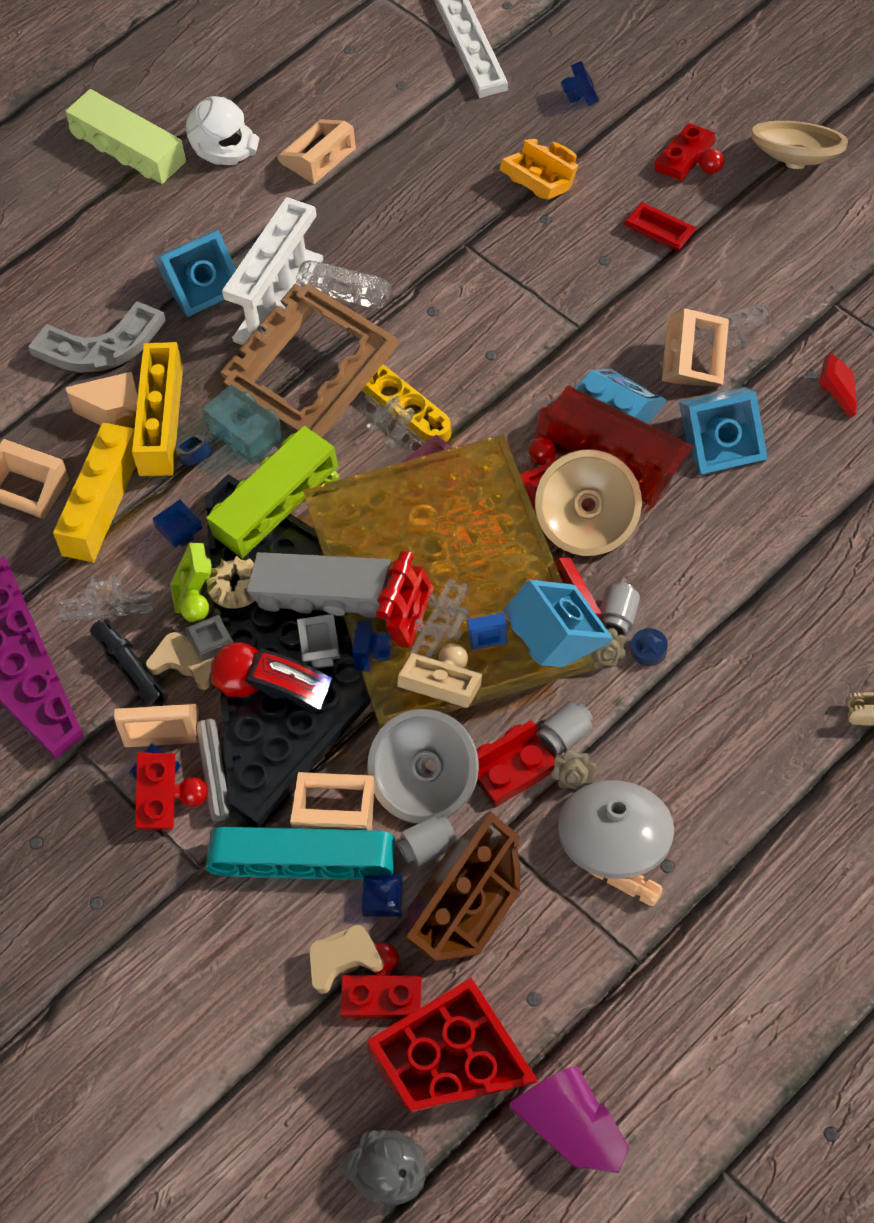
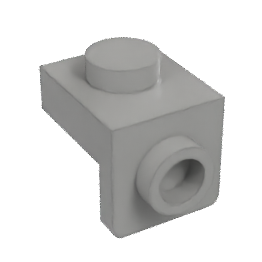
(318, 641)

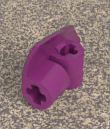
(573, 1121)

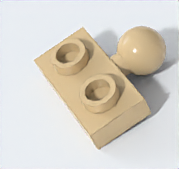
(442, 678)

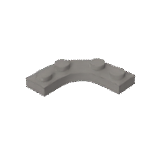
(99, 352)

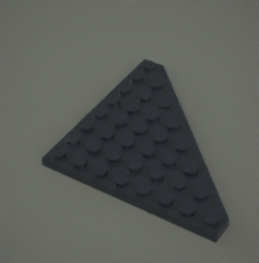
(268, 736)

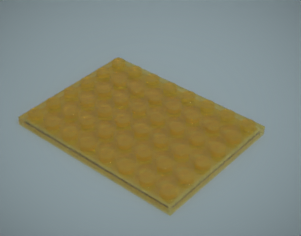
(462, 521)

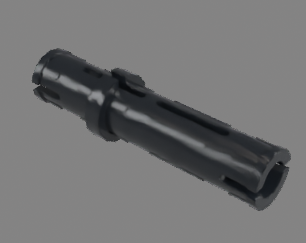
(120, 652)

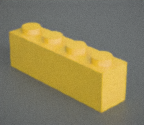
(157, 409)
(96, 493)

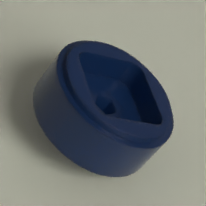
(193, 450)
(649, 647)

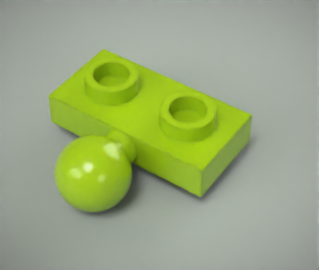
(188, 582)

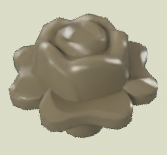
(610, 653)
(573, 770)

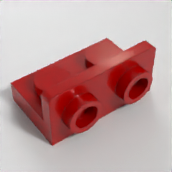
(513, 763)

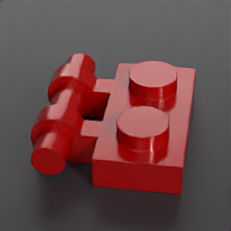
(404, 599)

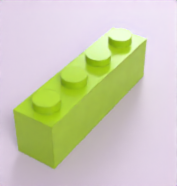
(272, 491)

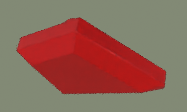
(840, 382)

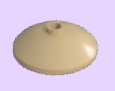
(798, 142)
(582, 477)

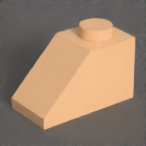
(106, 400)

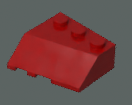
(449, 1052)

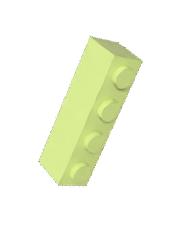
(126, 136)

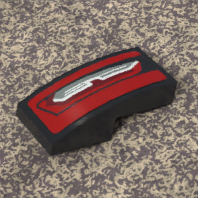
(288, 678)

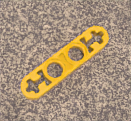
(409, 396)

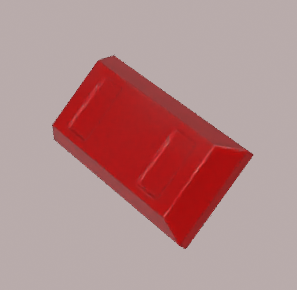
(659, 226)

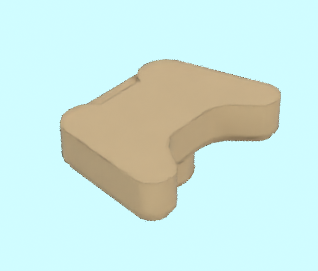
(177, 653)
(342, 954)

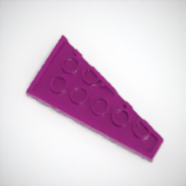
(27, 676)

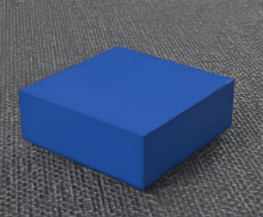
(487, 631)

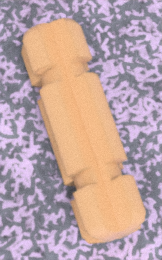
(648, 891)

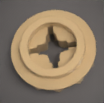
(219, 585)

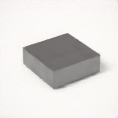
(208, 637)

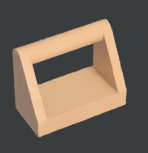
(325, 155)
(680, 348)
(35, 466)
(157, 725)
(332, 819)

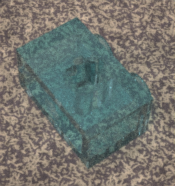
(242, 423)

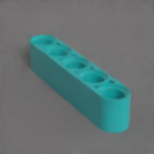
(299, 853)

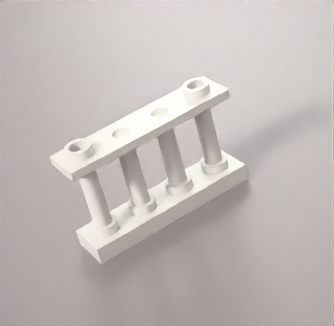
(271, 266)

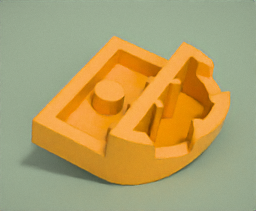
(542, 168)

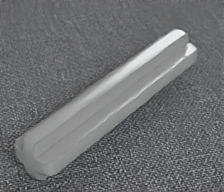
(213, 770)

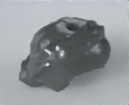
(377, 1164)

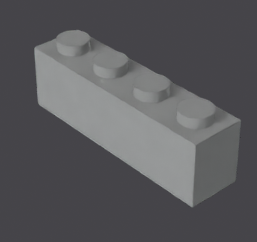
(318, 583)

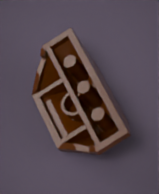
(467, 892)

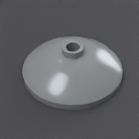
(399, 763)
(611, 842)

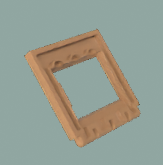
(279, 328)

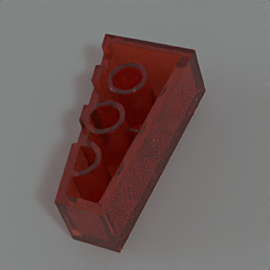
(589, 424)

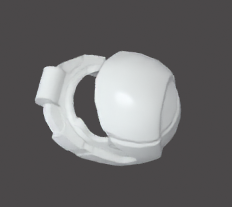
(214, 121)

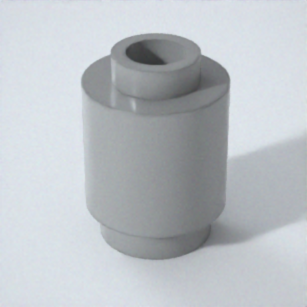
(619, 607)
(565, 727)
(427, 840)

